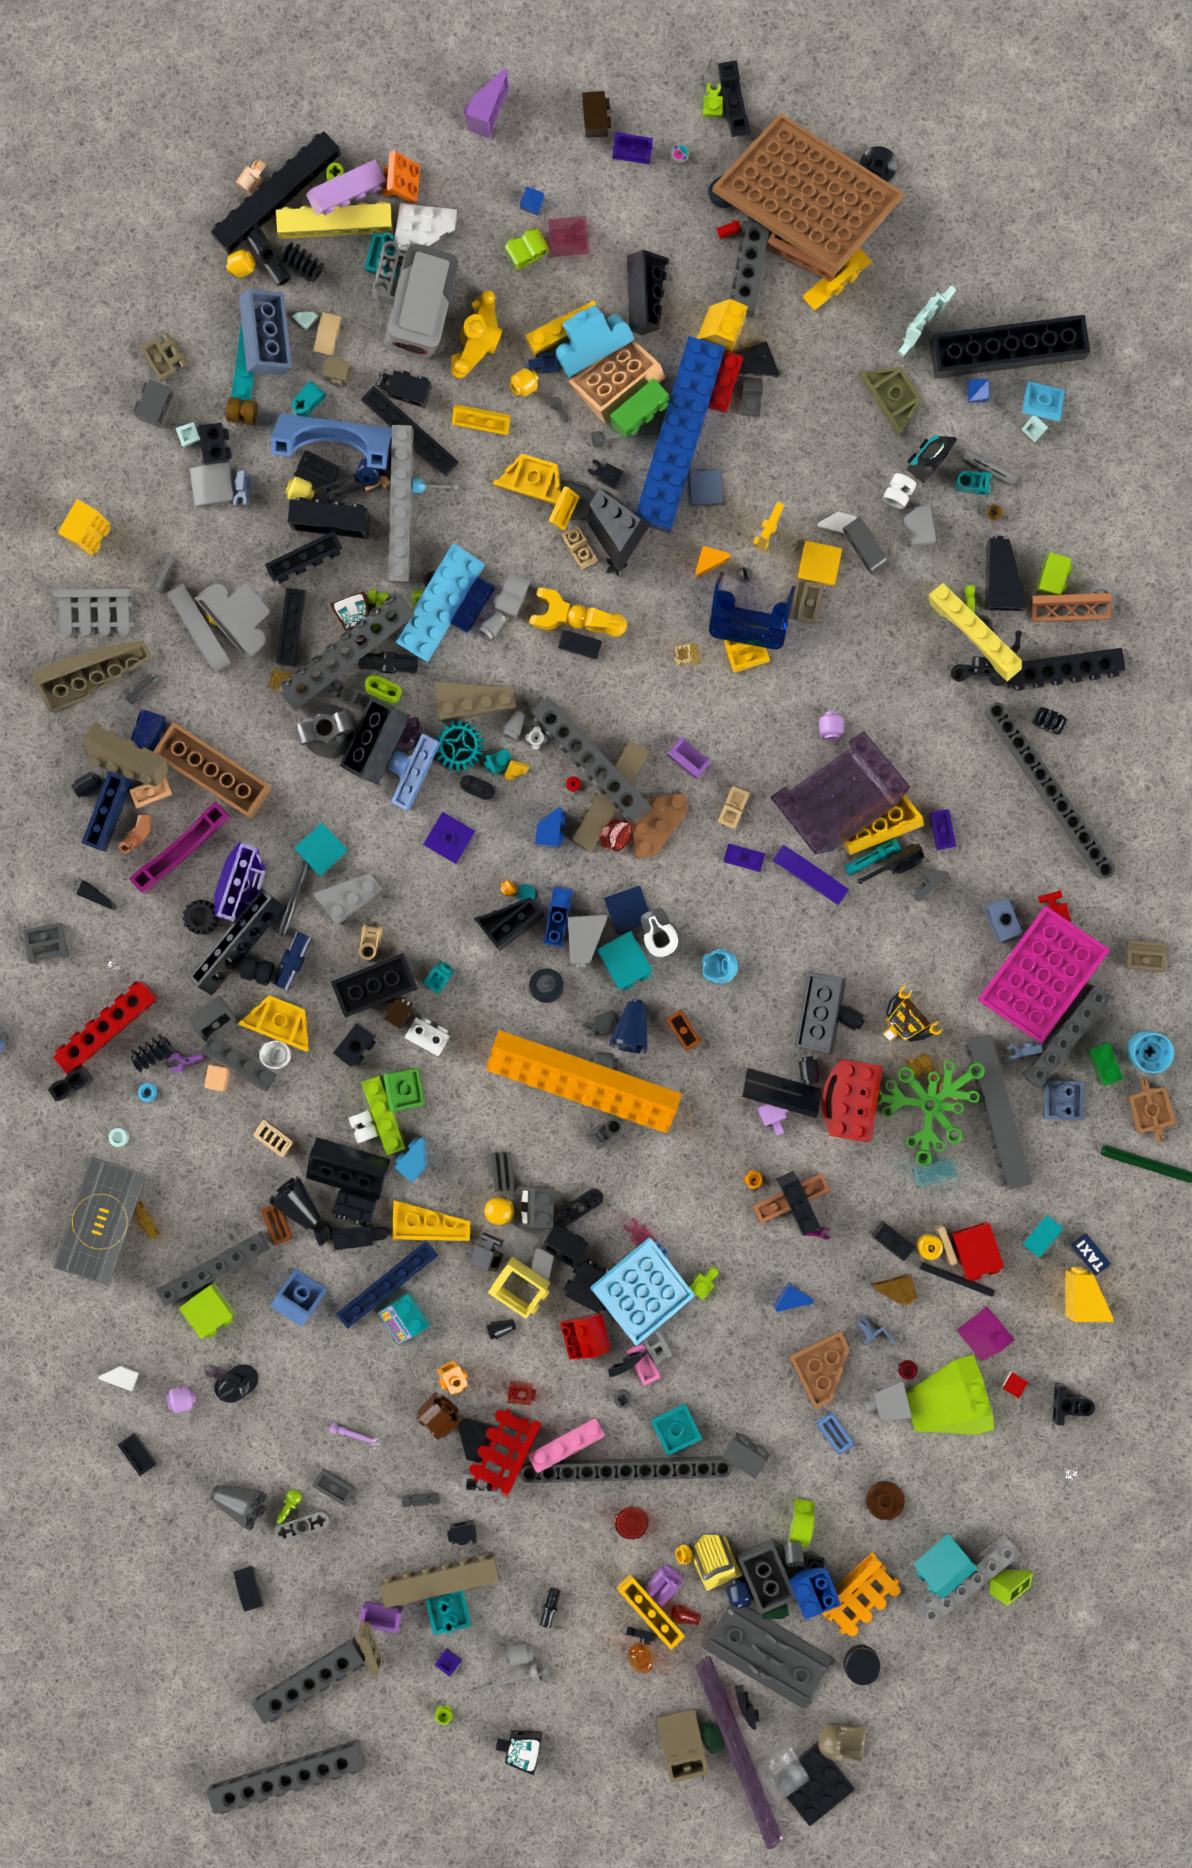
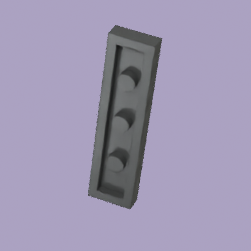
(238, 1063)

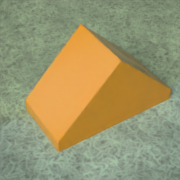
(710, 559)

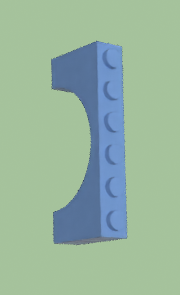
(296, 431)

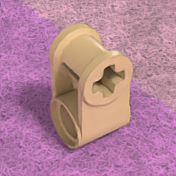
(370, 940)

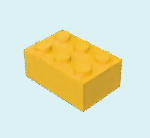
(84, 528)

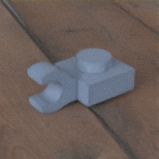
(244, 485)
(1028, 1049)

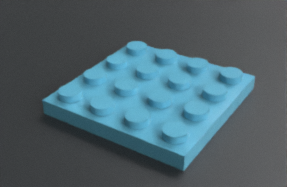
(642, 1291)

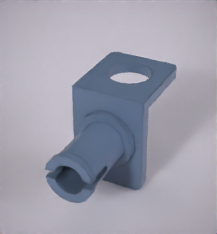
(871, 1331)

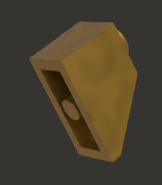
(898, 1289)

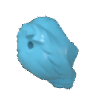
(719, 966)

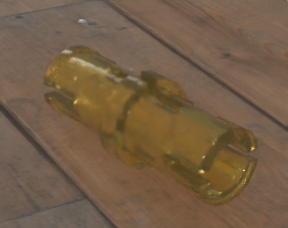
(146, 1221)

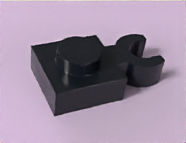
(608, 474)
(644, 1636)

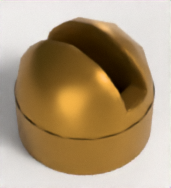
(998, 509)

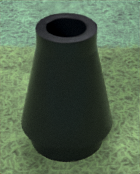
(498, 1329)

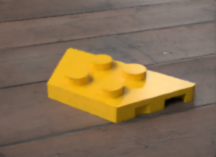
(532, 479)
(279, 1021)

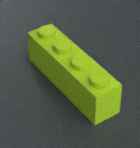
(385, 1120)

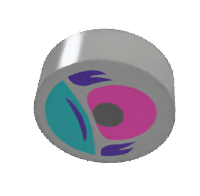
(680, 154)

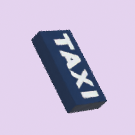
(1090, 1254)

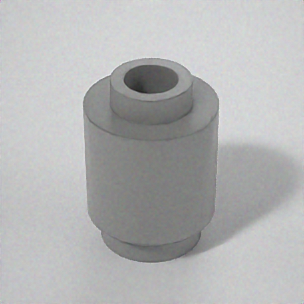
(519, 1654)

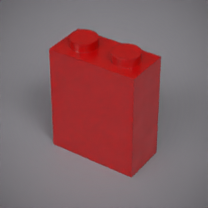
(977, 1251)

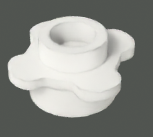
(531, 738)

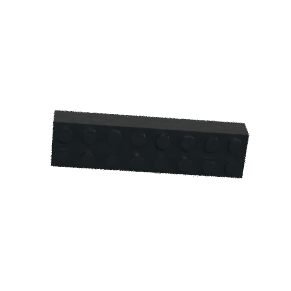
(1009, 346)

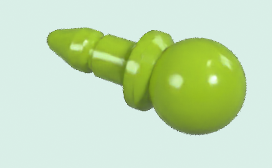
(292, 1498)

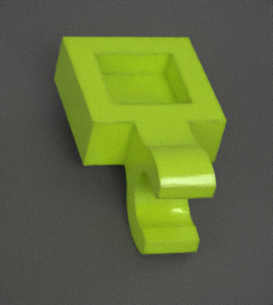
(702, 1284)

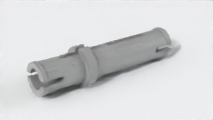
(970, 457)

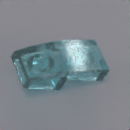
(934, 1172)

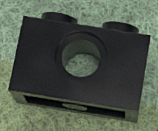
(345, 1051)

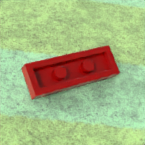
(725, 382)

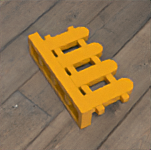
(859, 1582)

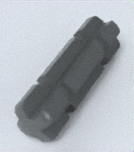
(141, 688)
(420, 1499)

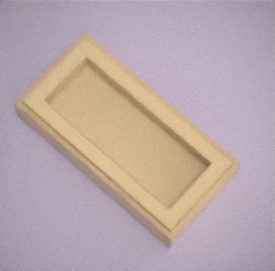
(947, 1247)

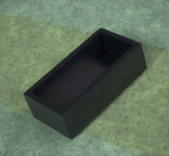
(324, 518)

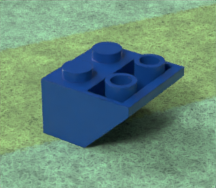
(549, 830)
(814, 1591)

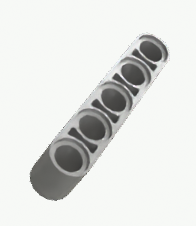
(199, 628)

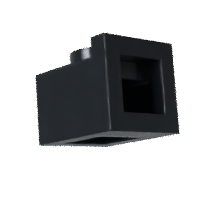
(462, 1532)

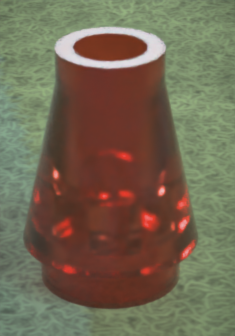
(684, 1615)

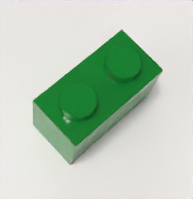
(1104, 1063)

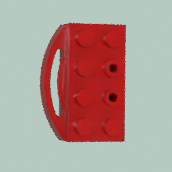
(852, 1100)

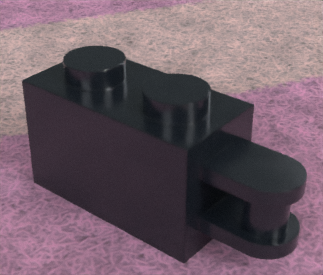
(406, 387)
(358, 1236)

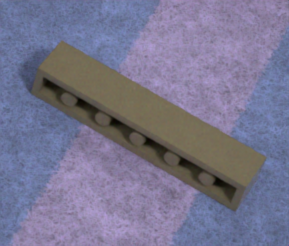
(602, 810)
(440, 1580)

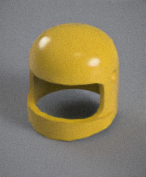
(499, 1211)

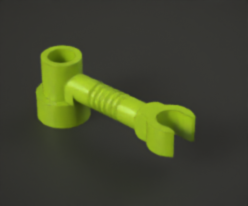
(378, 599)

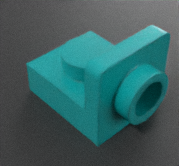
(498, 761)
(439, 976)

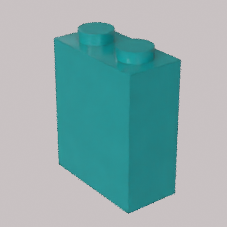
(625, 961)
(944, 1567)

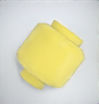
(299, 488)

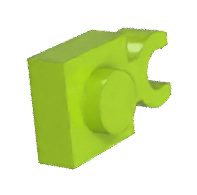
(713, 103)
(969, 597)

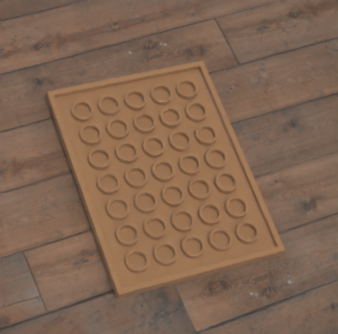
(808, 192)

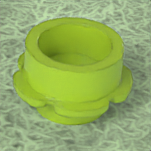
(443, 1720)

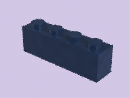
(107, 811)

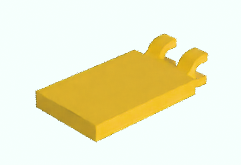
(769, 527)

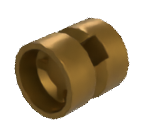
(241, 411)

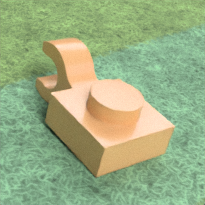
(250, 178)

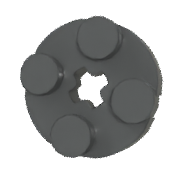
(586, 496)

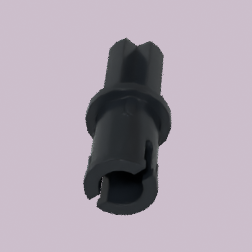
(550, 1607)

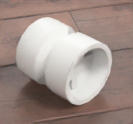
(898, 492)
(359, 1121)

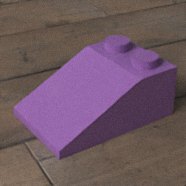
(486, 105)

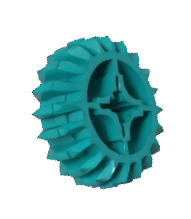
(455, 755)

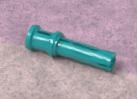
(880, 853)

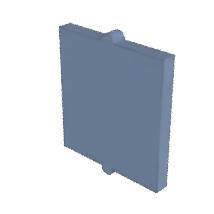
(706, 488)

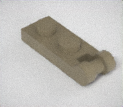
(369, 1647)

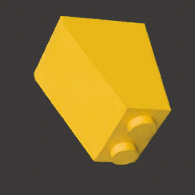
(723, 323)
(1084, 1298)

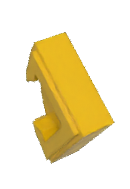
(515, 769)

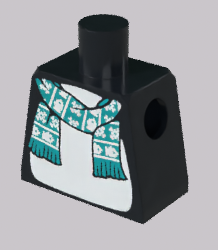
(521, 1749)

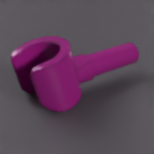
(819, 1233)

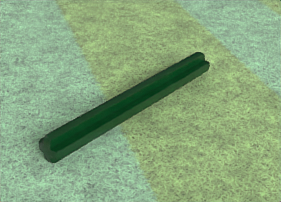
(1146, 1163)

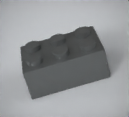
(766, 1576)

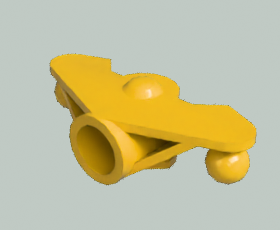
(478, 335)

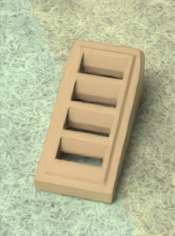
(281, 1152)

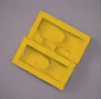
(745, 656)

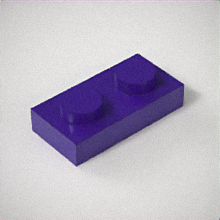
(942, 829)
(744, 857)

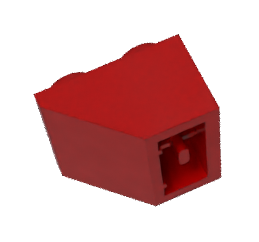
(585, 1336)

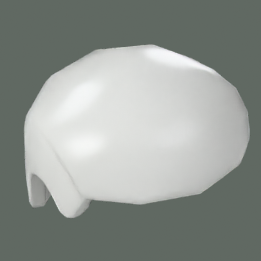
(275, 1054)

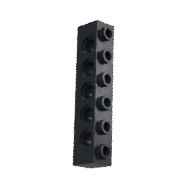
(1112, 657)
(236, 942)

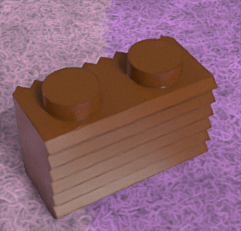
(683, 1030)

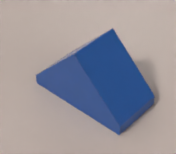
(791, 1298)

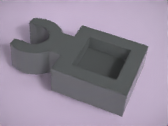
(603, 1022)

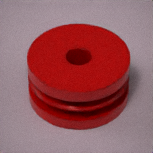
(576, 787)

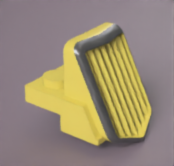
(715, 1560)

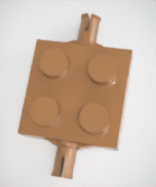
(1151, 1109)

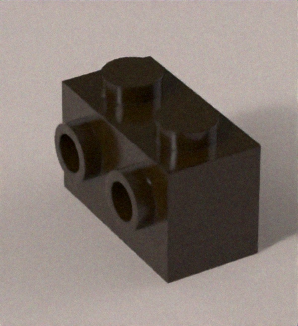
(595, 114)
(399, 1012)

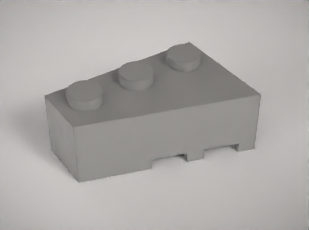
(348, 897)

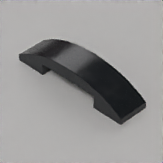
(732, 99)

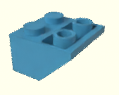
(414, 1161)

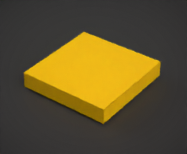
(819, 563)

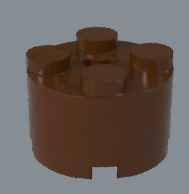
(438, 1416)

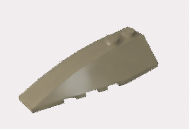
(82, 674)

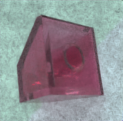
(568, 236)

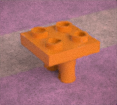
(402, 177)

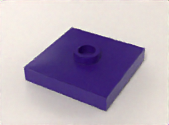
(449, 837)

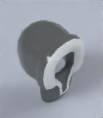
(660, 935)

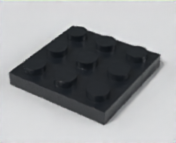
(823, 1790)

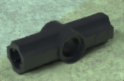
(263, 248)
(389, 663)

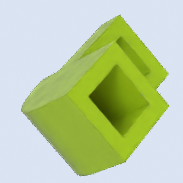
(803, 1522)

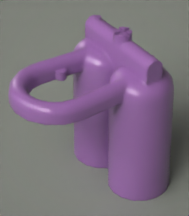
(663, 1584)

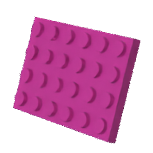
(1043, 974)

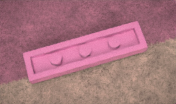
(566, 1445)

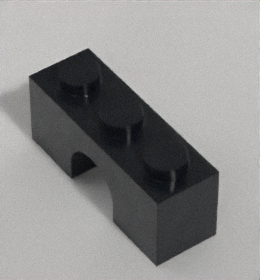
(798, 1203)

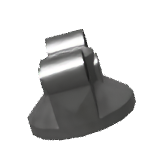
(332, 744)

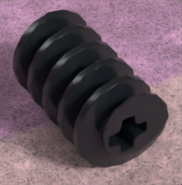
(301, 263)
(151, 1053)

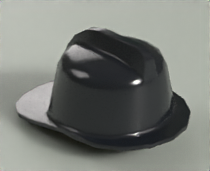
(236, 1383)

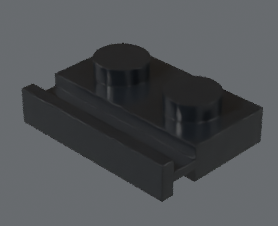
(316, 470)

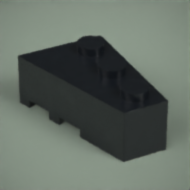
(510, 922)

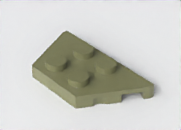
(893, 395)

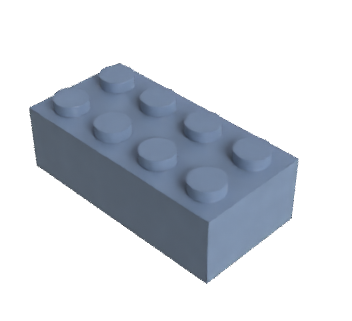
(265, 332)

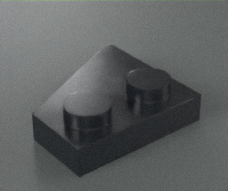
(472, 1437)

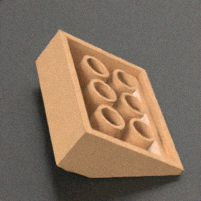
(616, 379)

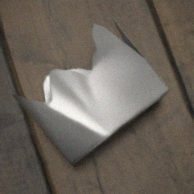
(921, 524)

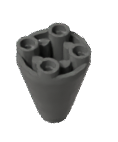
(240, 1504)

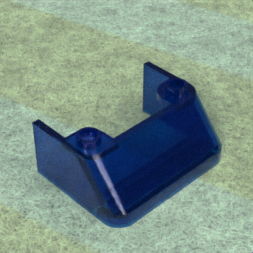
(749, 625)

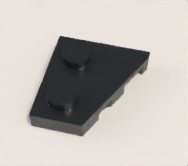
(758, 361)

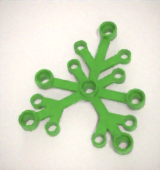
(898, 1099)

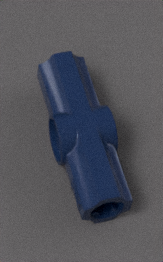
(292, 961)

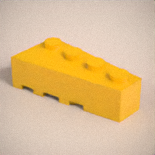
(897, 821)

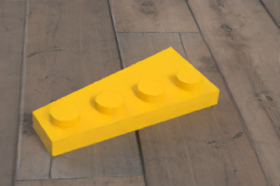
(420, 1223)

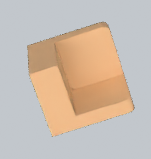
(217, 1078)

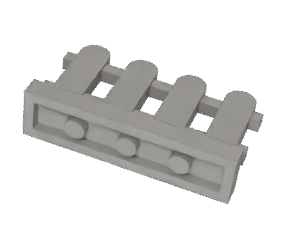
(84, 607)

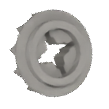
(1101, 588)

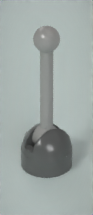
(599, 438)

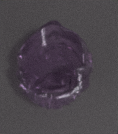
(410, 735)

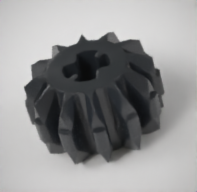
(1049, 720)

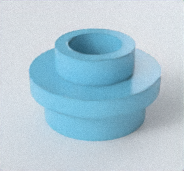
(141, 1092)

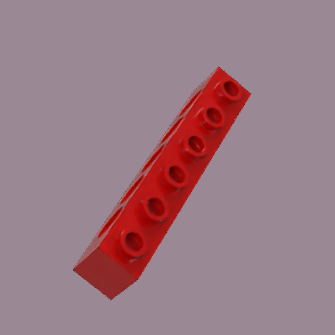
(64, 1055)

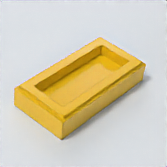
(564, 508)

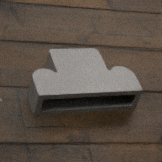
(236, 615)

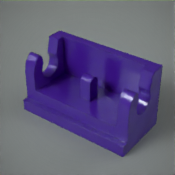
(632, 148)

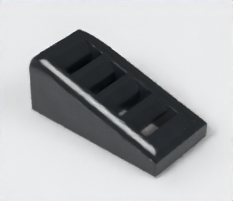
(89, 892)

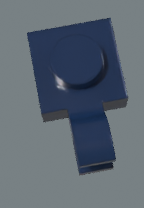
(546, 363)

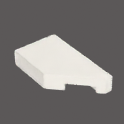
(836, 522)
(122, 1377)

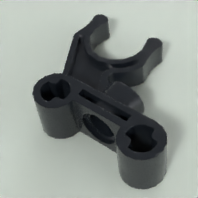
(982, 665)

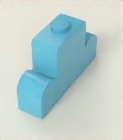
(591, 339)

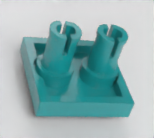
(377, 243)
(448, 1612)

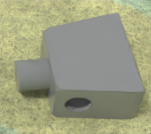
(889, 1401)

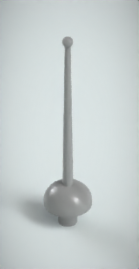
(535, 1673)

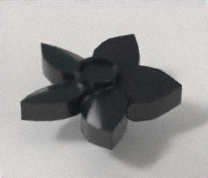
(612, 567)

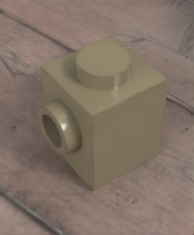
(337, 371)

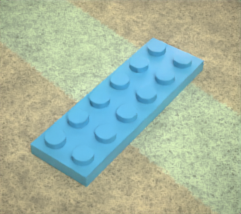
(439, 603)

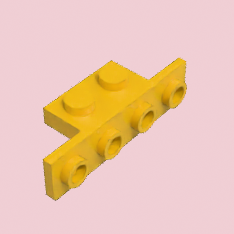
(848, 273)

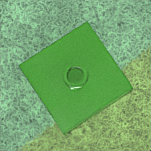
(403, 1089)

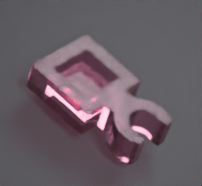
(639, 1235)

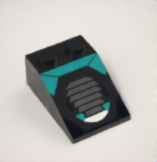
(930, 456)

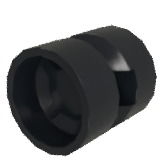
(257, 970)

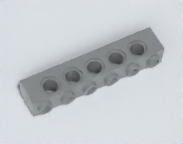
(989, 1564)

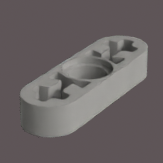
(287, 1525)

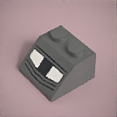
(534, 1207)

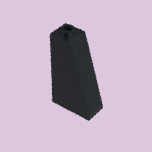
(1003, 582)

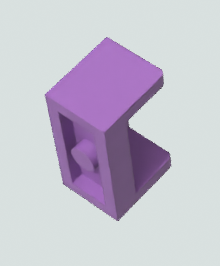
(689, 758)
(380, 1617)

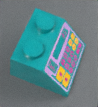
(404, 1318)

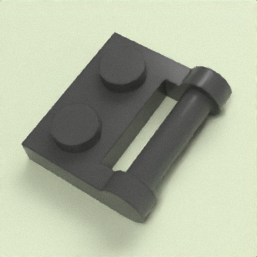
(45, 936)

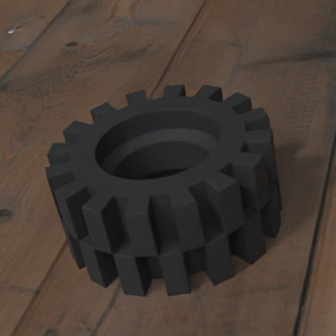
(189, 917)

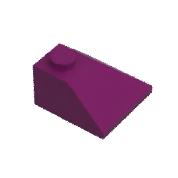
(985, 1334)

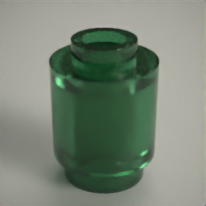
(712, 1737)

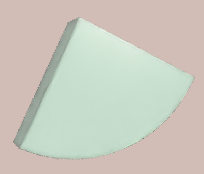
(305, 319)

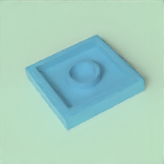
(1043, 401)

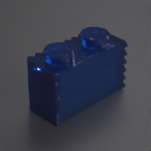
(148, 729)

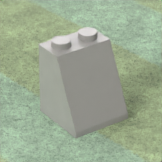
(584, 937)

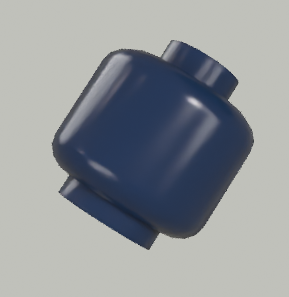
(368, 475)
(739, 1593)

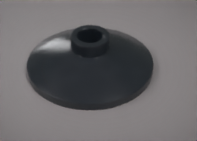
(880, 157)

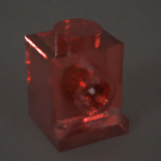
(516, 1387)

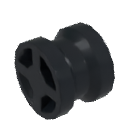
(323, 1234)

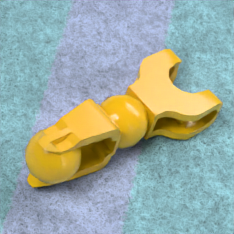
(576, 616)

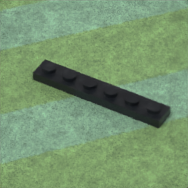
(422, 441)

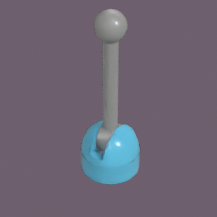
(419, 485)

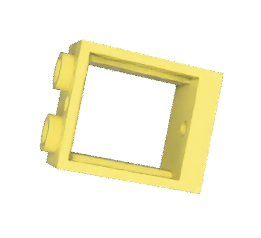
(512, 1300)

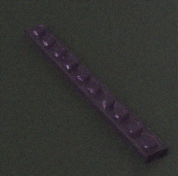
(738, 1752)

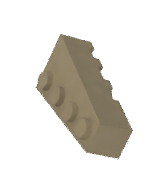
(467, 700)
(123, 756)

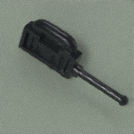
(899, 862)

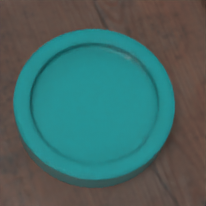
(525, 891)

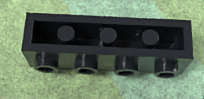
(308, 554)

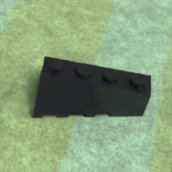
(645, 290)

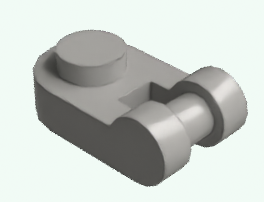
(652, 1342)

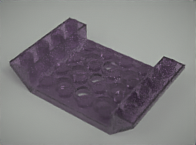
(861, 776)

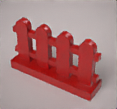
(500, 1459)

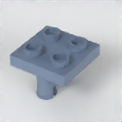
(1063, 1100)

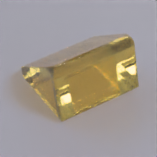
(686, 654)
(277, 678)

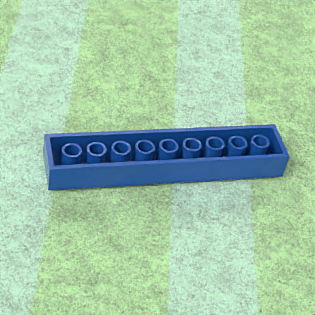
(680, 433)

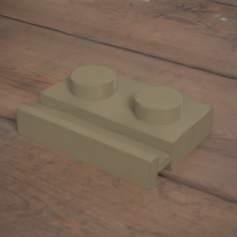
(806, 602)
(1146, 956)

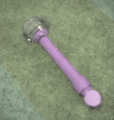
(377, 1441)

